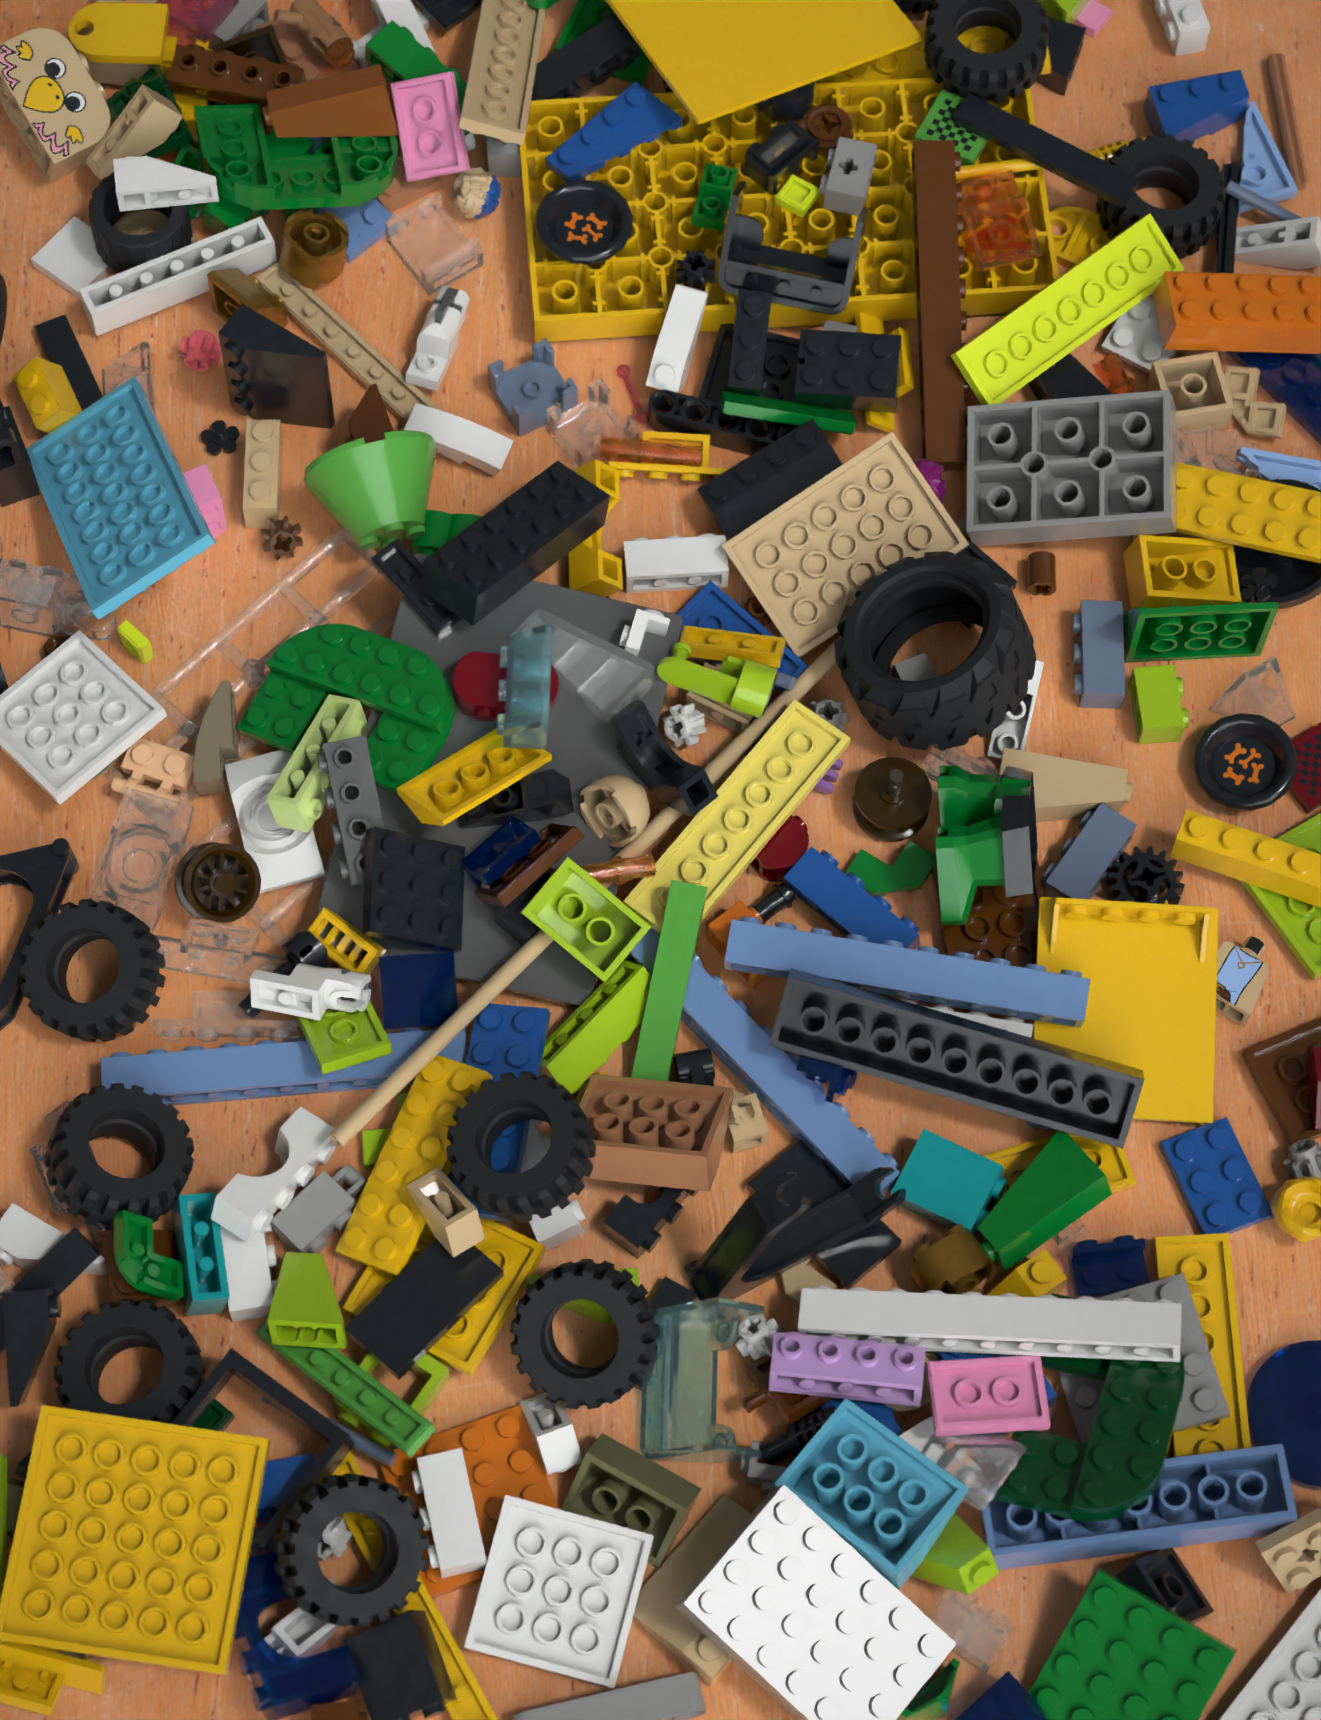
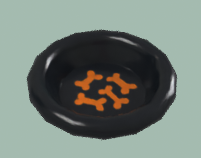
(584, 222)
(1245, 762)

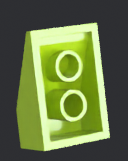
(586, 919)

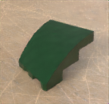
(155, 80)

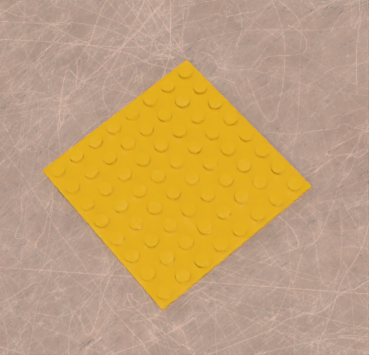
(747, 51)

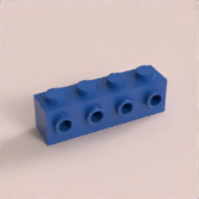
(845, 903)

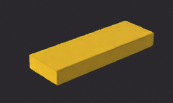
(718, 644)

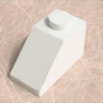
(552, 1433)

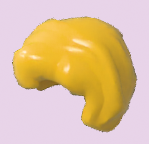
(1298, 1208)

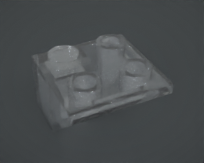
(976, 1461)

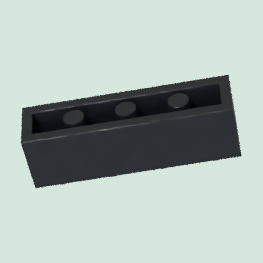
(585, 61)

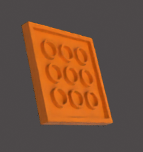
(498, 1463)

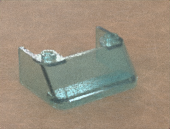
(682, 1384)

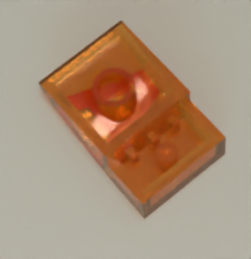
(996, 222)

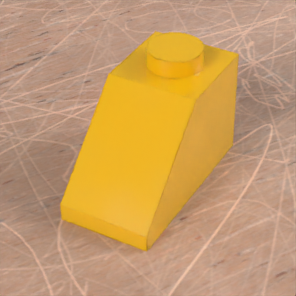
(1033, 1278)

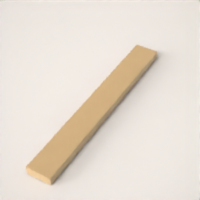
(343, 343)

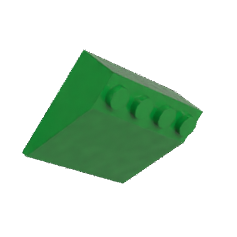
(1197, 631)

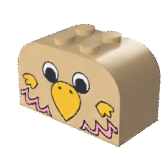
(52, 100)

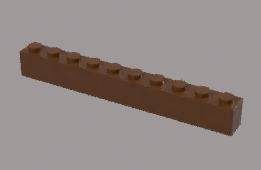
(939, 302)

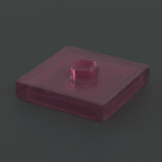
(198, 17)

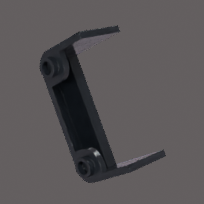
(790, 276)

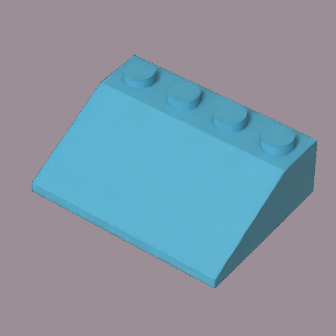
(874, 1491)

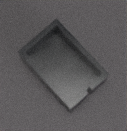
(848, 370)

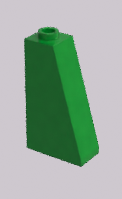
(1043, 1201)

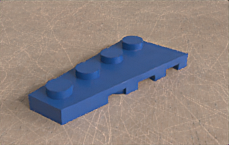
(613, 132)
(716, 610)

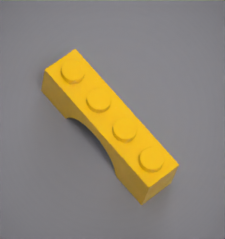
(589, 565)

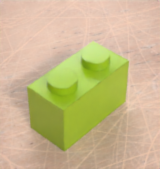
(1157, 704)

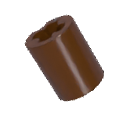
(1041, 573)

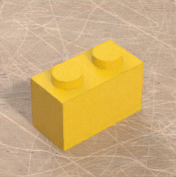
(46, 394)

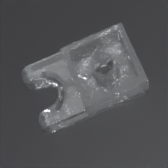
(46, 602)

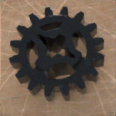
(1148, 878)

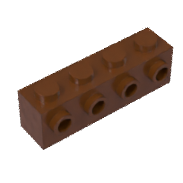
(228, 77)

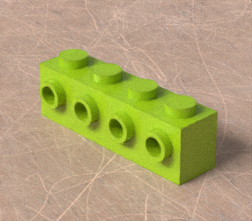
(597, 1027)

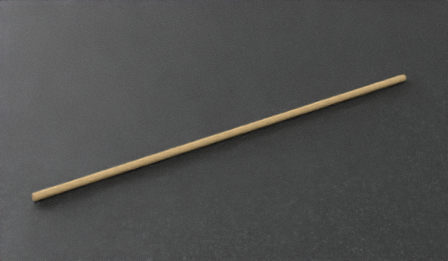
(540, 940)

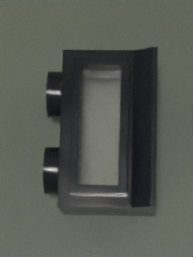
(780, 154)

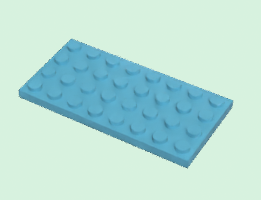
(118, 498)

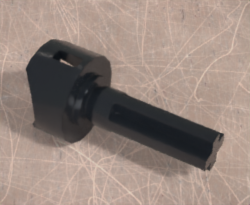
(295, 949)

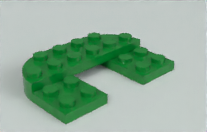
(237, 154)
(364, 668)

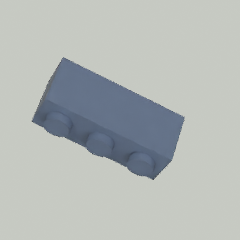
(1099, 654)
(1090, 855)

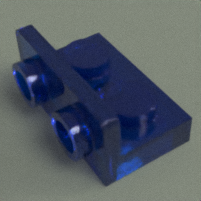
(500, 851)
(819, 1071)
(1107, 1266)

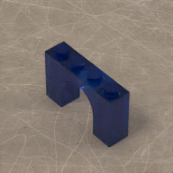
(283, 1682)

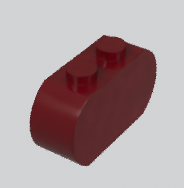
(477, 686)
(782, 850)

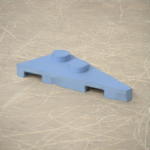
(1261, 162)
(1281, 466)

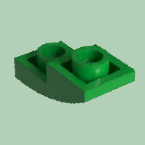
(714, 197)

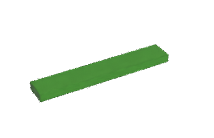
(669, 981)
(358, 1393)

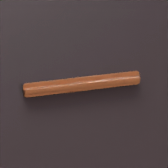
(1287, 119)

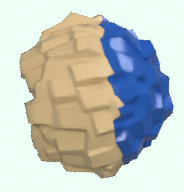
(476, 193)

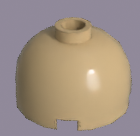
(615, 808)

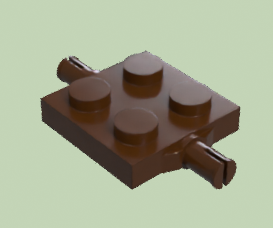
(789, 1405)

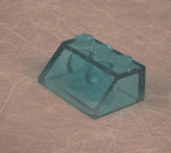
(526, 688)

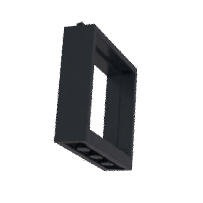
(339, 1441)

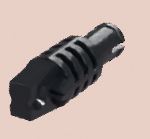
(795, 1438)

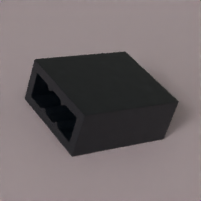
(401, 1669)

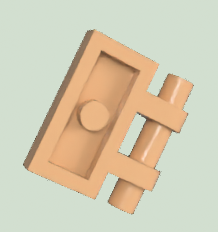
(157, 764)

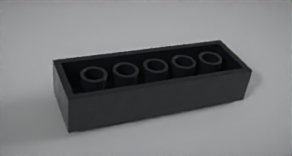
(514, 543)

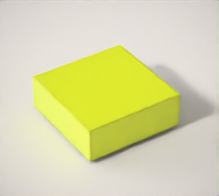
(797, 195)
(135, 642)

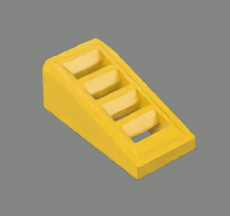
(351, 934)

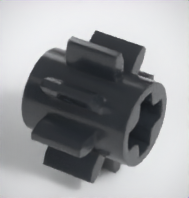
(695, 270)

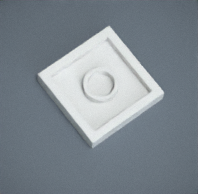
(72, 258)

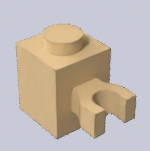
(746, 1123)

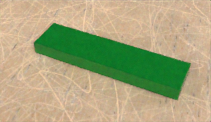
(786, 412)

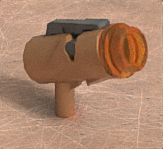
(320, 31)

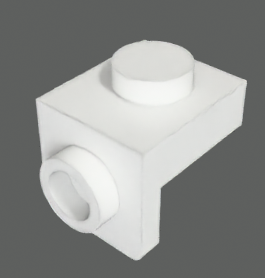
(647, 620)

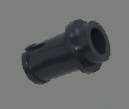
(774, 902)

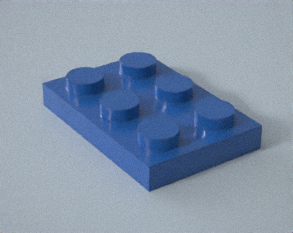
(1216, 1179)

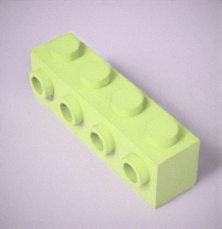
(299, 791)

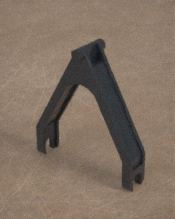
(47, 875)
(774, 1236)

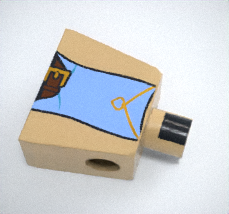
(1240, 978)

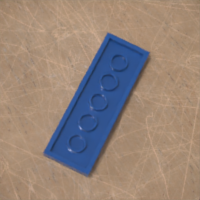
(504, 1042)

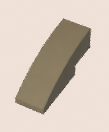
(216, 742)

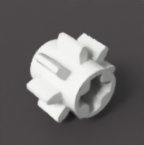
(684, 725)
(756, 1336)
(334, 1539)

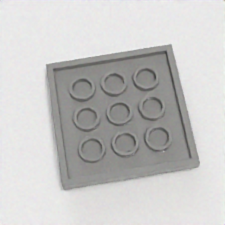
(1202, 1394)

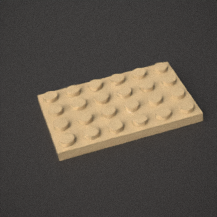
(835, 536)

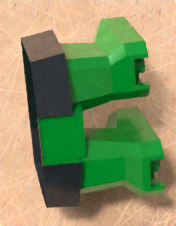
(984, 837)

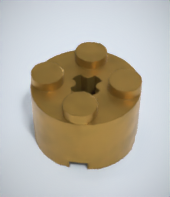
(313, 247)
(952, 1264)

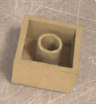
(1196, 388)

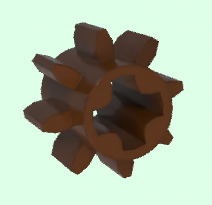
(287, 531)

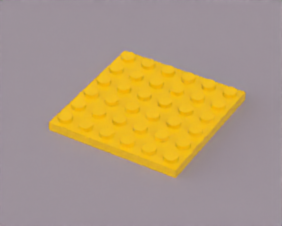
(133, 1540)

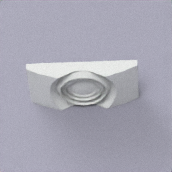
(280, 853)

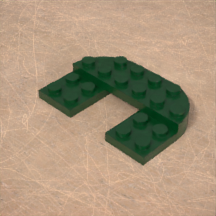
(1123, 1450)

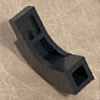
(657, 765)

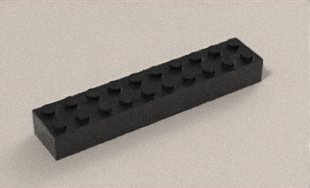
(957, 1058)

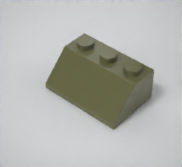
(632, 1493)

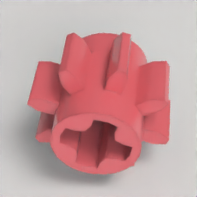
(200, 350)

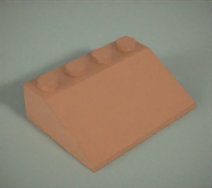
(656, 1131)

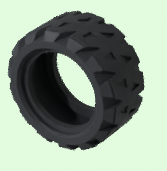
(916, 596)

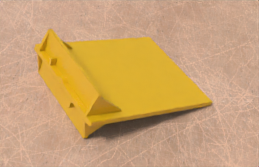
(1146, 994)

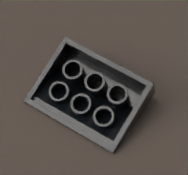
(275, 372)
(768, 478)

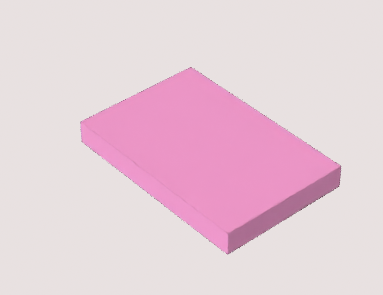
(428, 126)
(988, 1395)

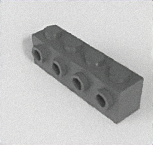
(353, 799)

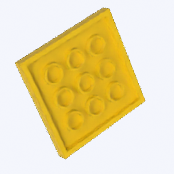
(474, 1333)

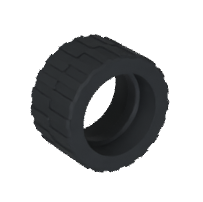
(125, 250)

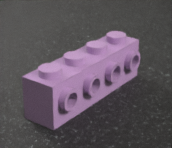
(847, 1368)

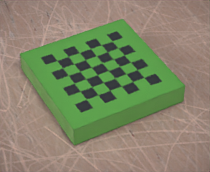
(939, 126)

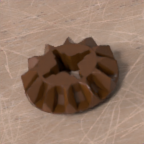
(834, 118)

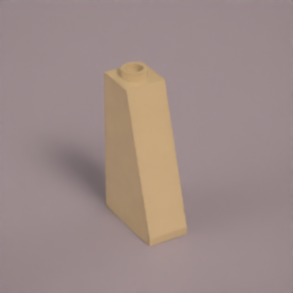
(1069, 786)

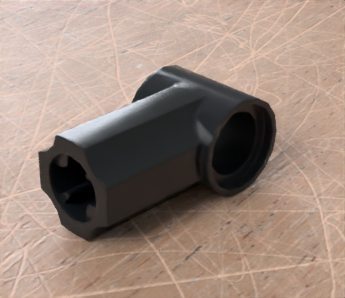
(695, 1067)

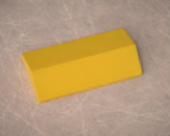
(468, 778)

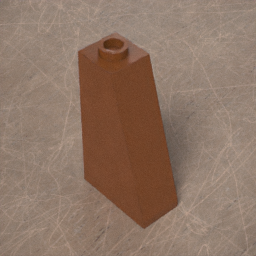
(334, 106)

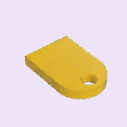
(121, 32)
(1081, 236)

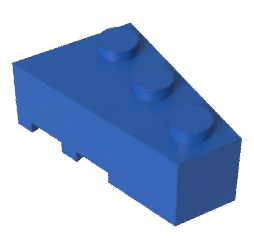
(1196, 105)

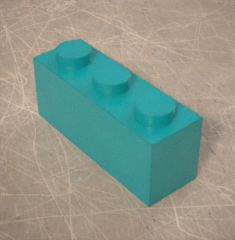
(202, 1254)

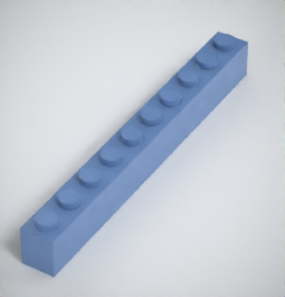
(909, 973)
(258, 1069)
(772, 1074)

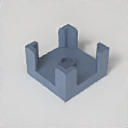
(531, 389)

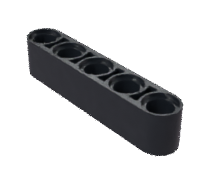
(738, 439)

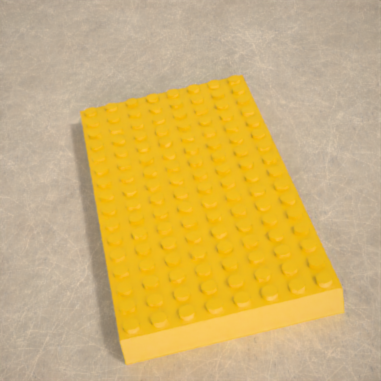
(662, 186)

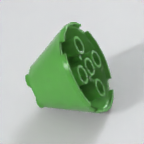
(377, 486)

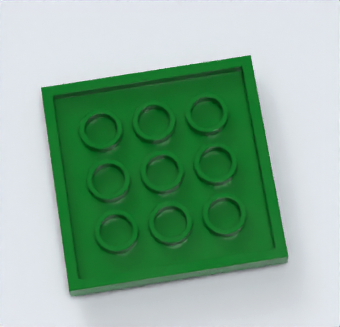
(1129, 1660)

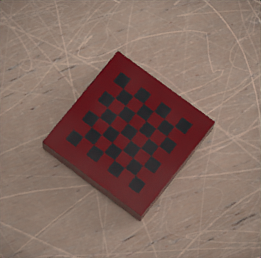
(1307, 783)

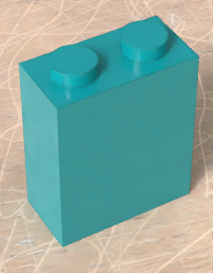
(949, 1183)

